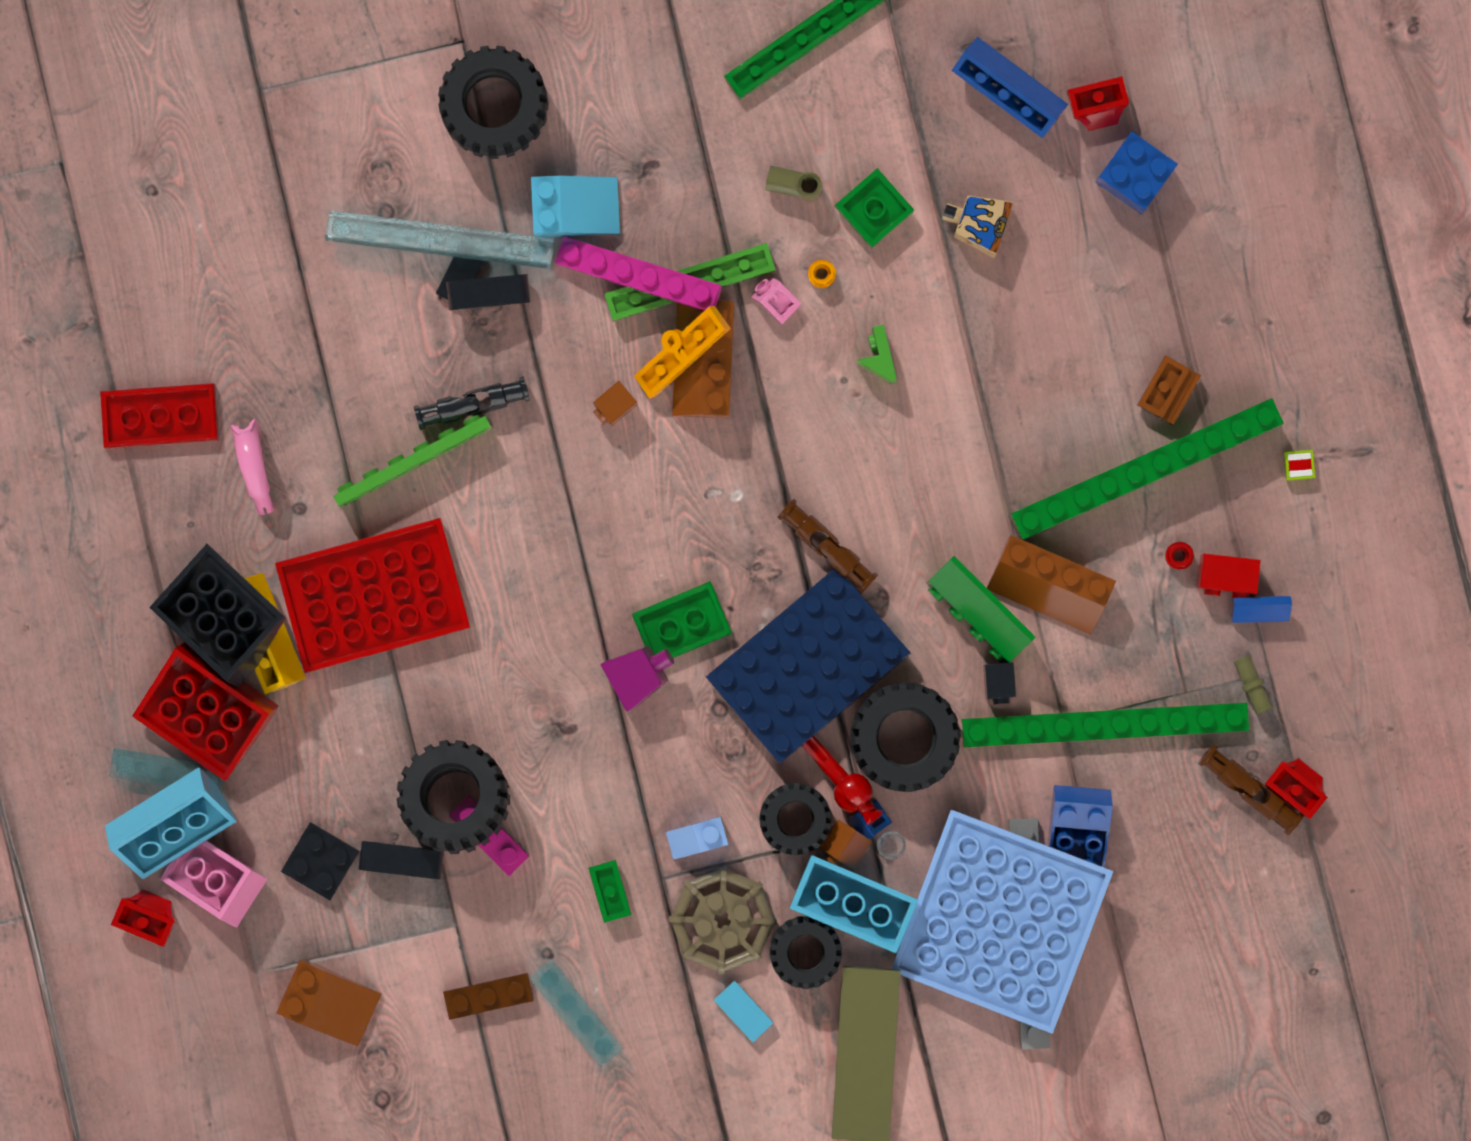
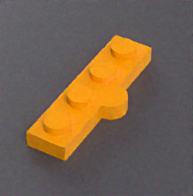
(681, 350)

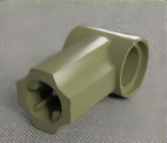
(790, 183)

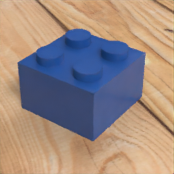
(1136, 172)

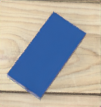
(1261, 609)

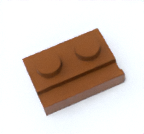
(1168, 390)

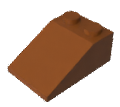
(328, 1002)

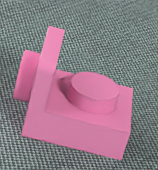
(775, 299)

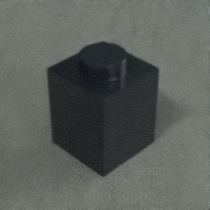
(999, 682)

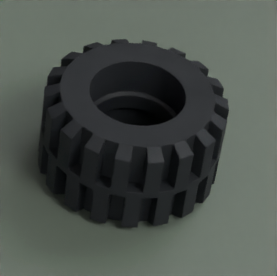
(820, 819)
(805, 977)

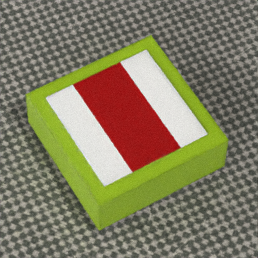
(1299, 465)

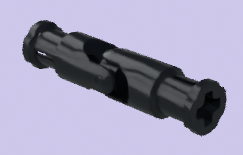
(452, 408)

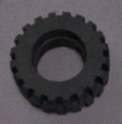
(480, 66)
(944, 730)
(427, 770)

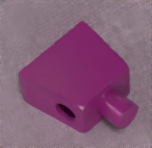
(637, 675)

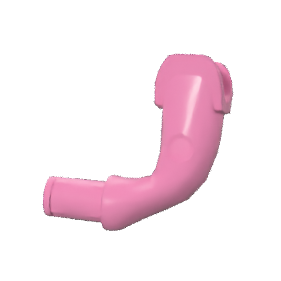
(251, 464)

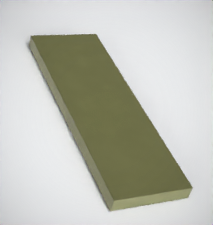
(865, 1054)

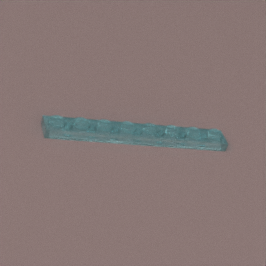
(440, 239)

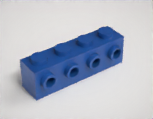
(1009, 87)

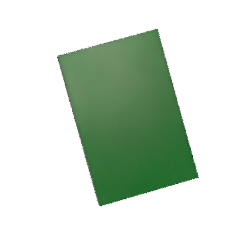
(683, 621)

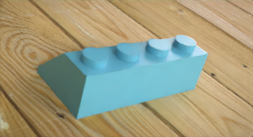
(169, 823)
(853, 904)

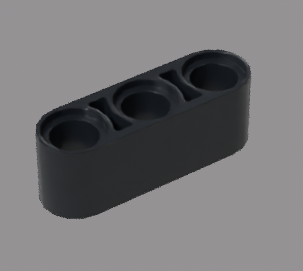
(488, 292)
(400, 860)

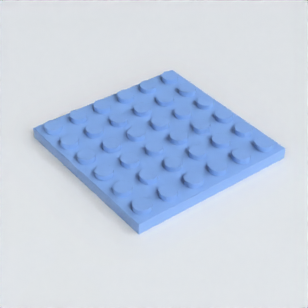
(1002, 921)

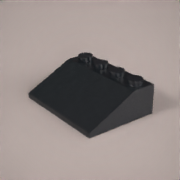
(219, 615)

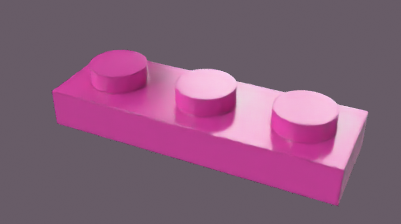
(501, 848)

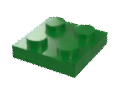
(874, 208)

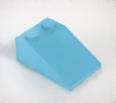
(575, 206)

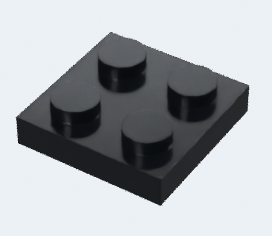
(320, 861)

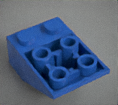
(1081, 822)

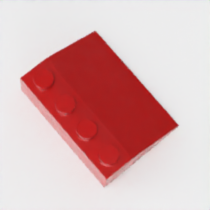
(204, 712)

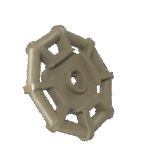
(727, 936)

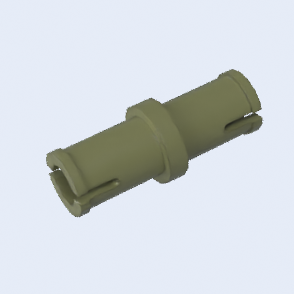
(1253, 684)

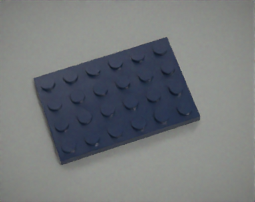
(808, 665)

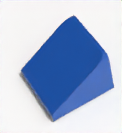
(859, 824)

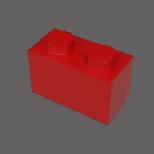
(1228, 575)

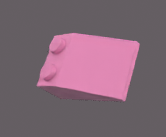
(215, 881)

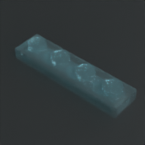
(154, 768)
(576, 1013)

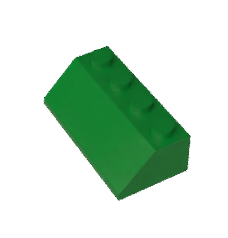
(980, 610)

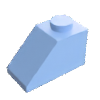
(697, 838)

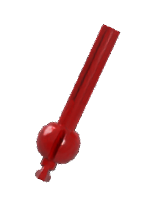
(851, 790)

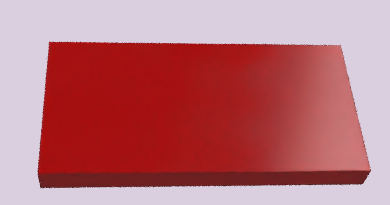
(159, 416)

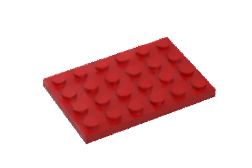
(372, 595)

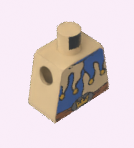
(980, 222)

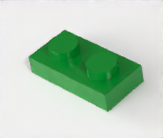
(609, 891)

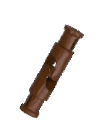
(841, 558)
(1239, 780)

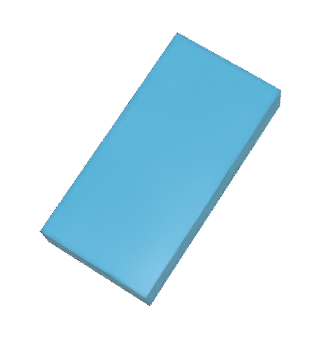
(743, 1011)

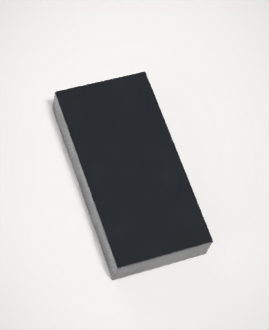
(459, 270)

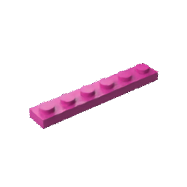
(637, 274)

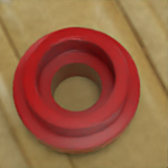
(1188, 555)

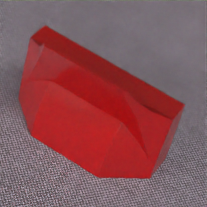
(1099, 103)
(1298, 786)
(145, 917)

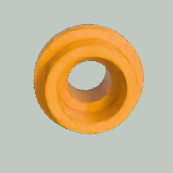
(825, 265)

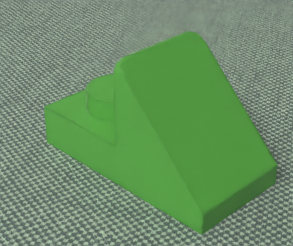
(882, 363)

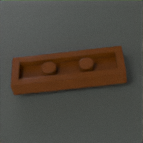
(488, 996)

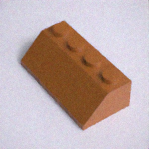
(706, 383)
(1050, 584)

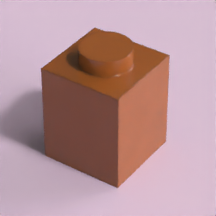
(614, 404)
(845, 845)

